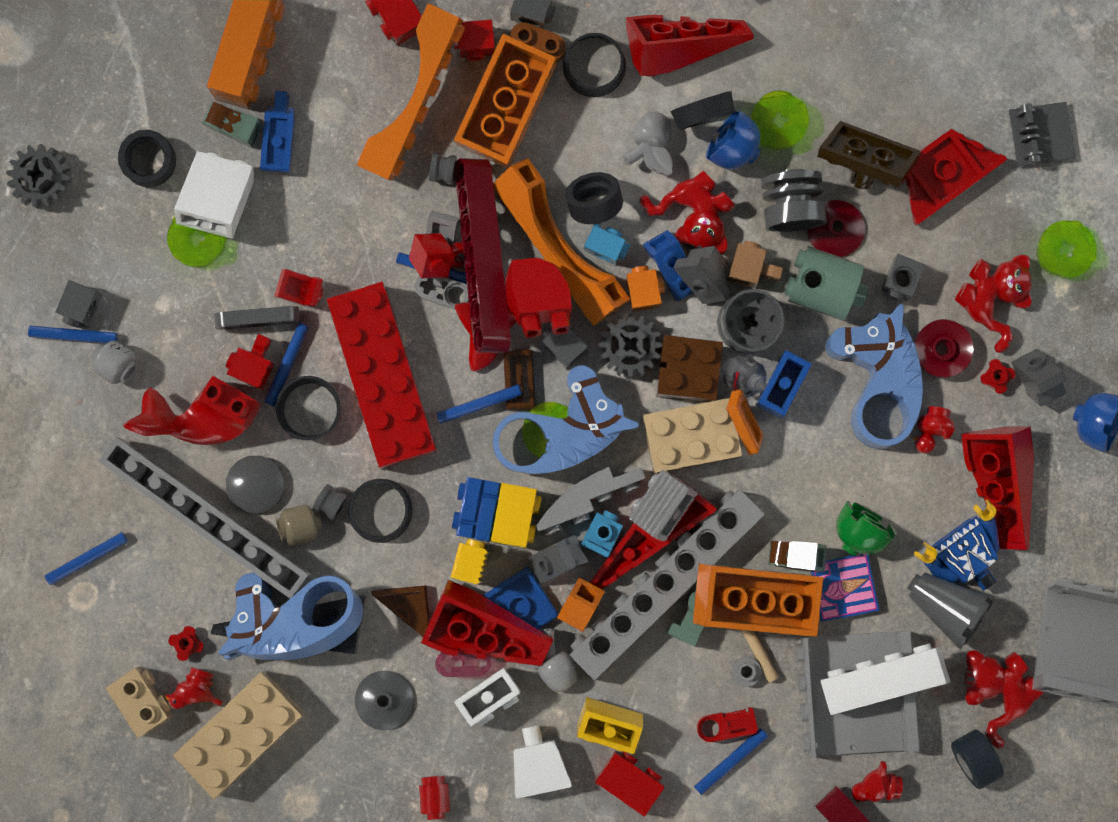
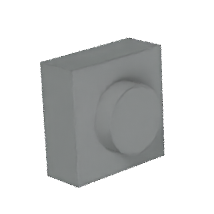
(443, 224)

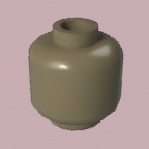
(298, 525)

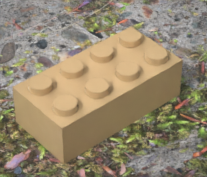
(239, 734)

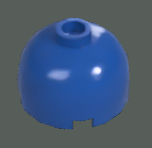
(736, 142)
(1098, 421)

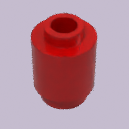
(434, 797)

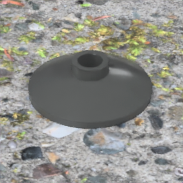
(399, 695)

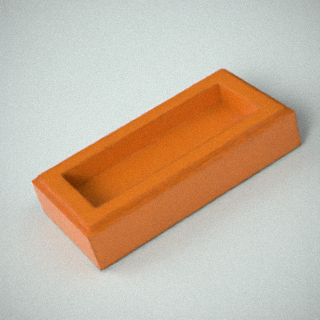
(745, 422)

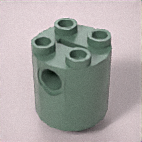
(837, 284)

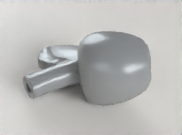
(652, 136)
(557, 669)

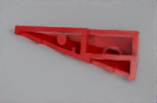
(639, 545)

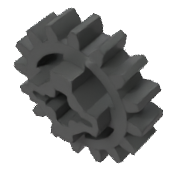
(39, 164)
(639, 336)

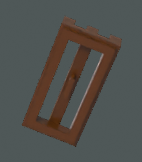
(518, 354)

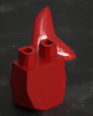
(534, 296)
(212, 419)

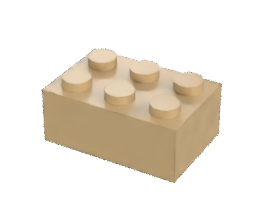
(691, 436)

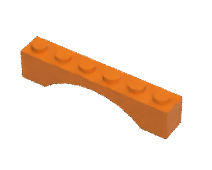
(436, 35)
(525, 196)

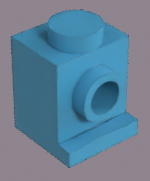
(606, 244)
(602, 545)

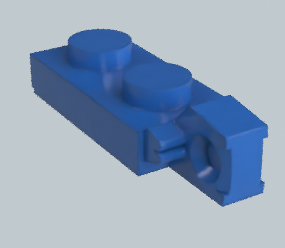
(278, 135)

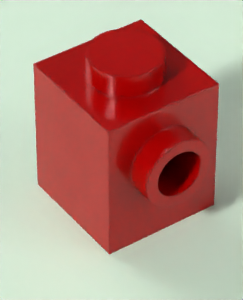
(476, 40)

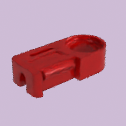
(731, 725)

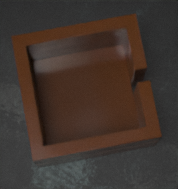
(690, 369)

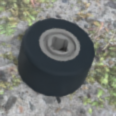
(977, 759)

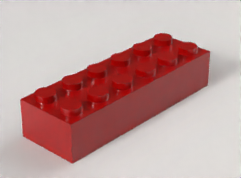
(381, 375)

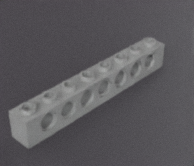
(746, 516)
(205, 517)

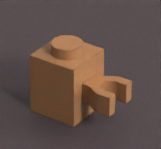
(749, 265)

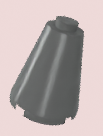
(950, 606)

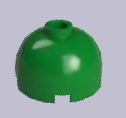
(862, 530)

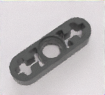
(257, 317)

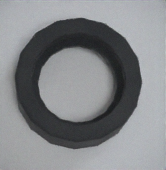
(128, 146)
(599, 210)

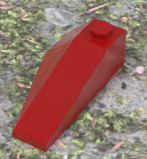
(669, 45)

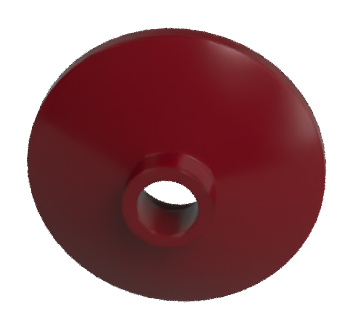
(842, 242)
(954, 338)

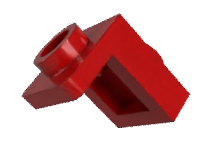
(299, 288)

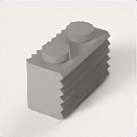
(662, 505)

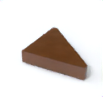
(408, 604)

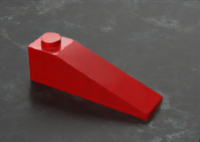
(1004, 475)
(477, 626)

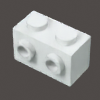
(487, 697)

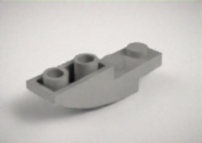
(576, 502)

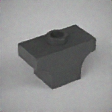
(705, 274)
(1040, 377)
(557, 559)

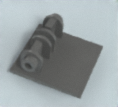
(1041, 133)

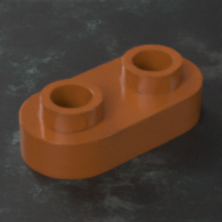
(540, 38)

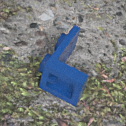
(665, 251)

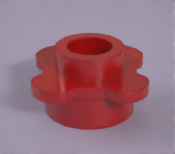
(989, 379)
(188, 634)

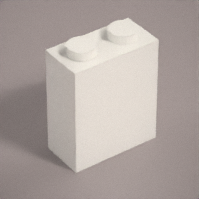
(214, 194)

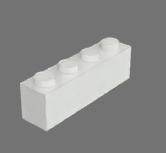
(885, 680)

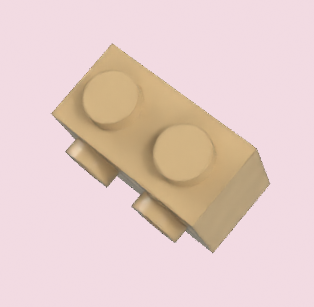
(140, 701)

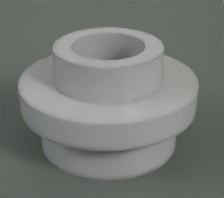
(737, 667)

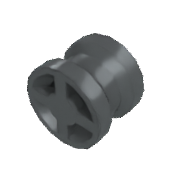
(442, 168)
(330, 502)

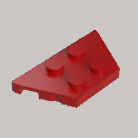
(946, 171)

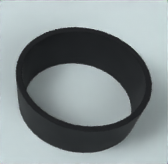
(588, 90)
(703, 110)
(283, 395)
(405, 523)

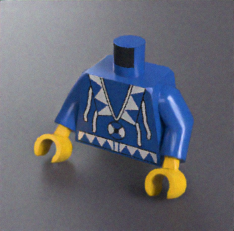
(966, 550)

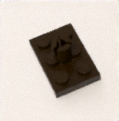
(868, 156)

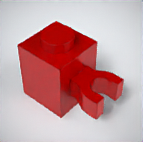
(434, 256)
(251, 366)

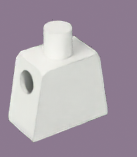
(538, 765)

